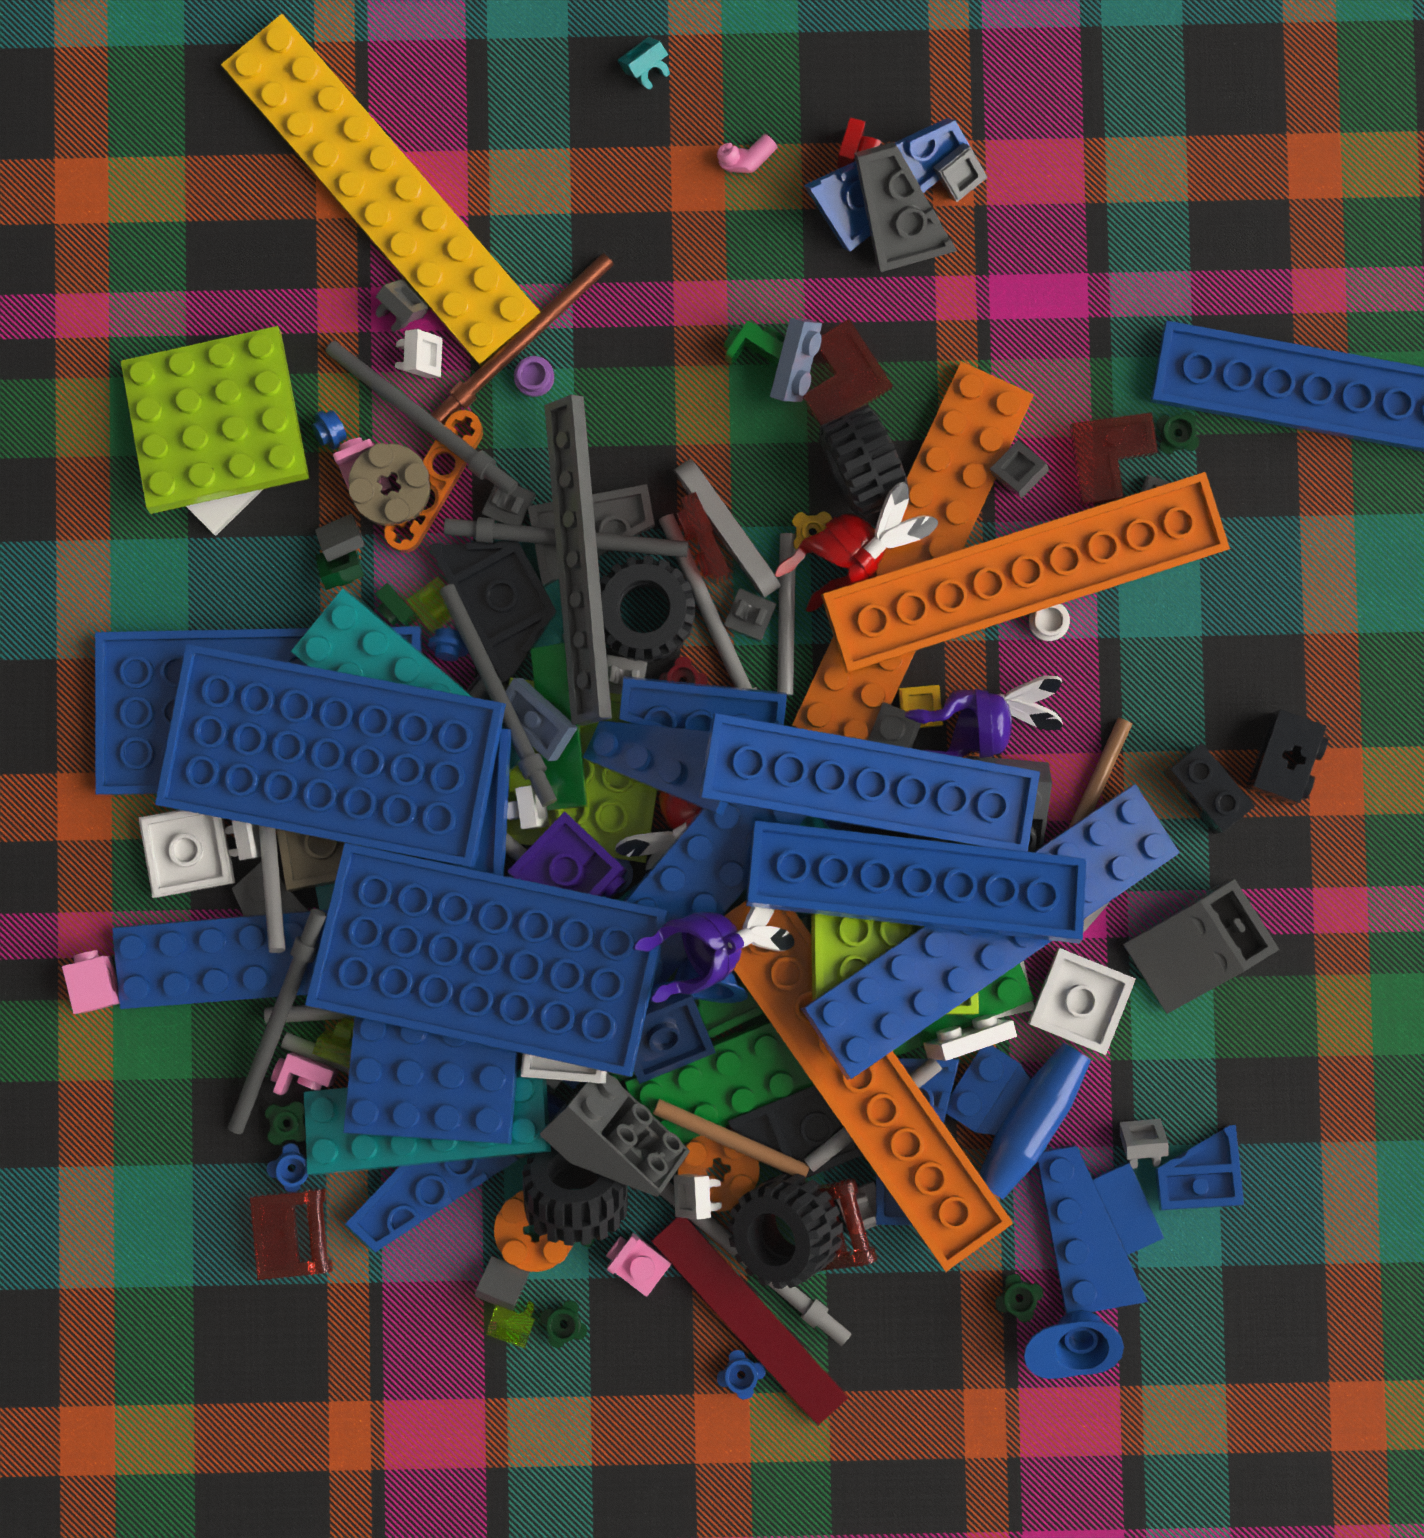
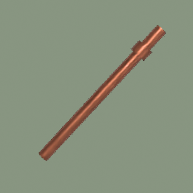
(464, 393)

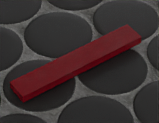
(750, 1319)

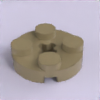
(381, 462)

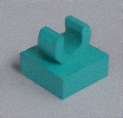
(642, 58)

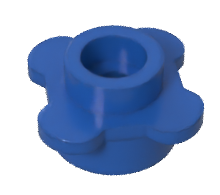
(278, 1168)
(741, 1386)

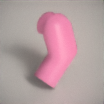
(746, 160)

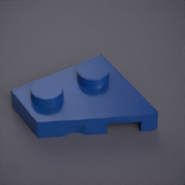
(1203, 1175)

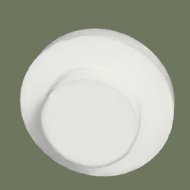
(1049, 623)

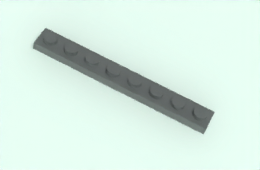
(577, 561)

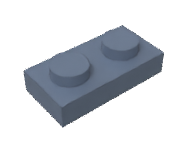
(796, 358)
(542, 722)

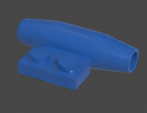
(1020, 1111)

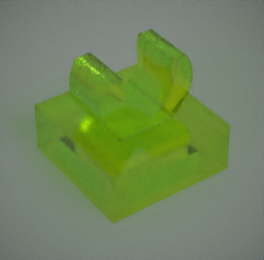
(430, 605)
(336, 1045)
(511, 1326)

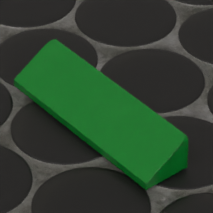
(567, 772)

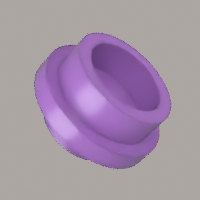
(534, 376)

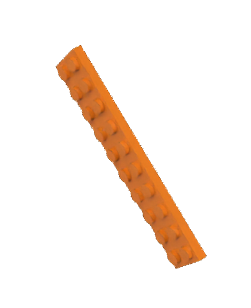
(949, 484)
(1025, 572)
(877, 1107)

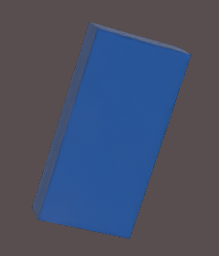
(1127, 1208)

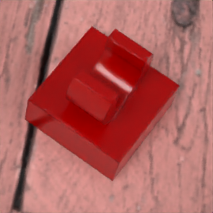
(854, 142)

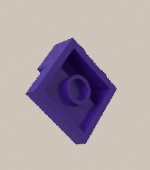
(570, 860)

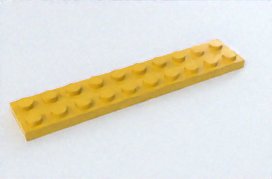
(380, 189)

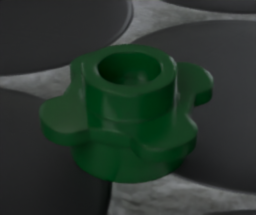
(1185, 424)
(278, 1114)
(1024, 1308)
(560, 1335)

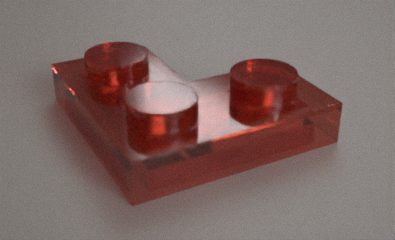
(856, 378)
(1101, 445)
(697, 526)

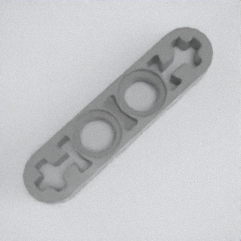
(728, 529)

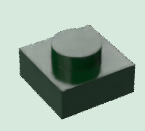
(340, 570)
(394, 607)

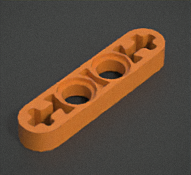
(439, 484)

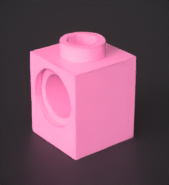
(91, 982)

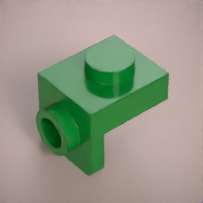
(763, 342)

